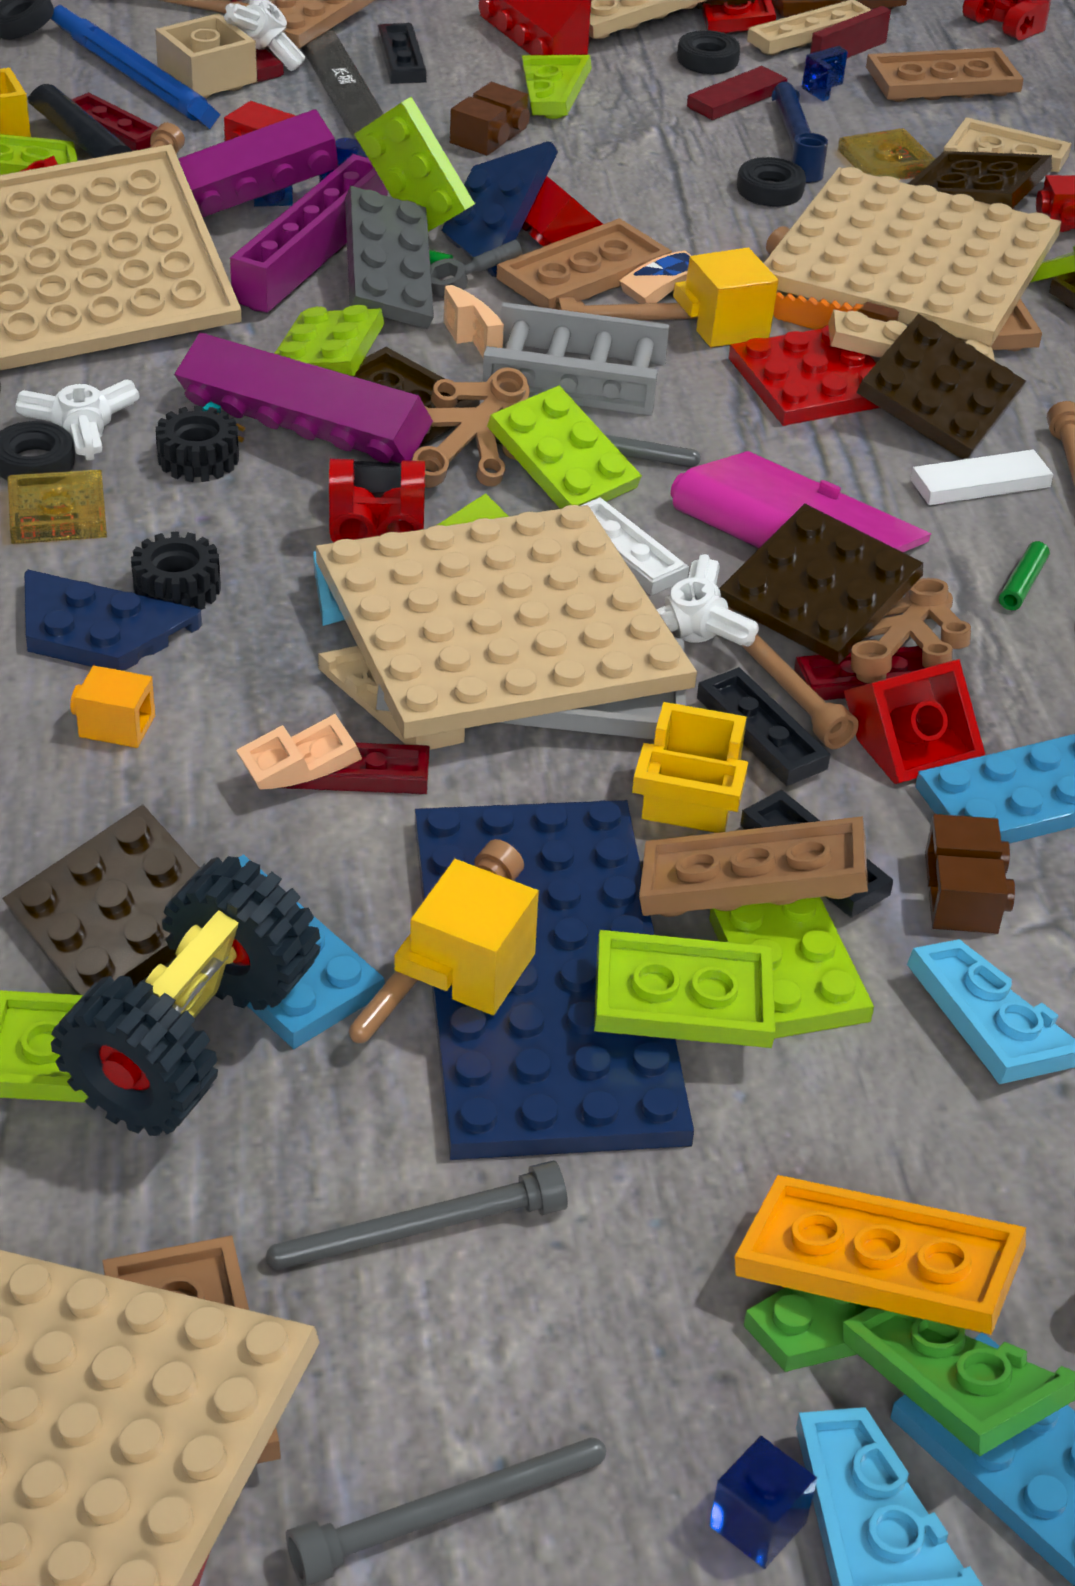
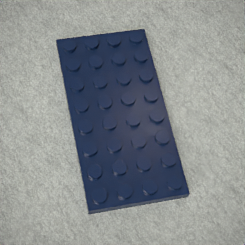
(537, 1069)

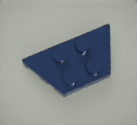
(502, 199)
(98, 623)

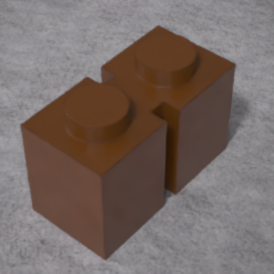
(489, 118)
(968, 874)

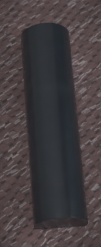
(75, 122)

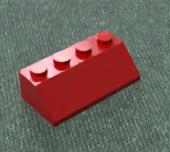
(542, 25)

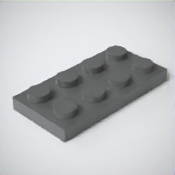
(389, 256)

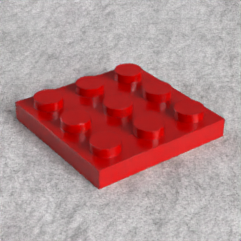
(803, 375)

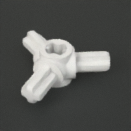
(266, 26)
(80, 411)
(700, 613)

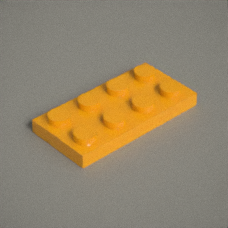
(882, 1253)

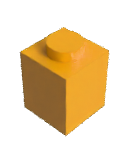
(114, 706)

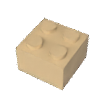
(207, 54)

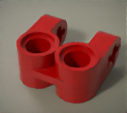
(1019, 17)
(359, 515)

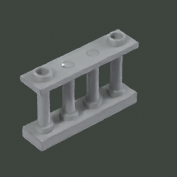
(585, 381)

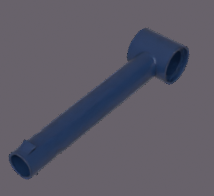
(808, 147)

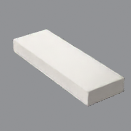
(981, 477)
(647, 559)

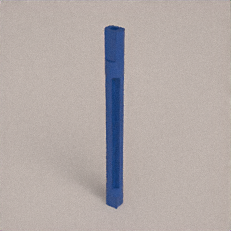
(136, 67)

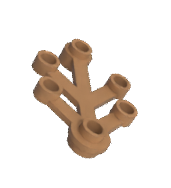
(501, 390)
(925, 600)

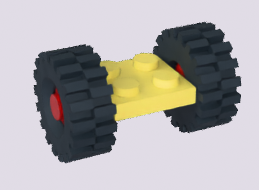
(137, 1044)

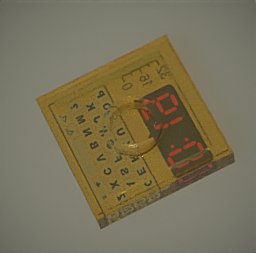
(886, 153)
(56, 506)

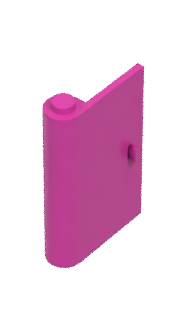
(756, 497)

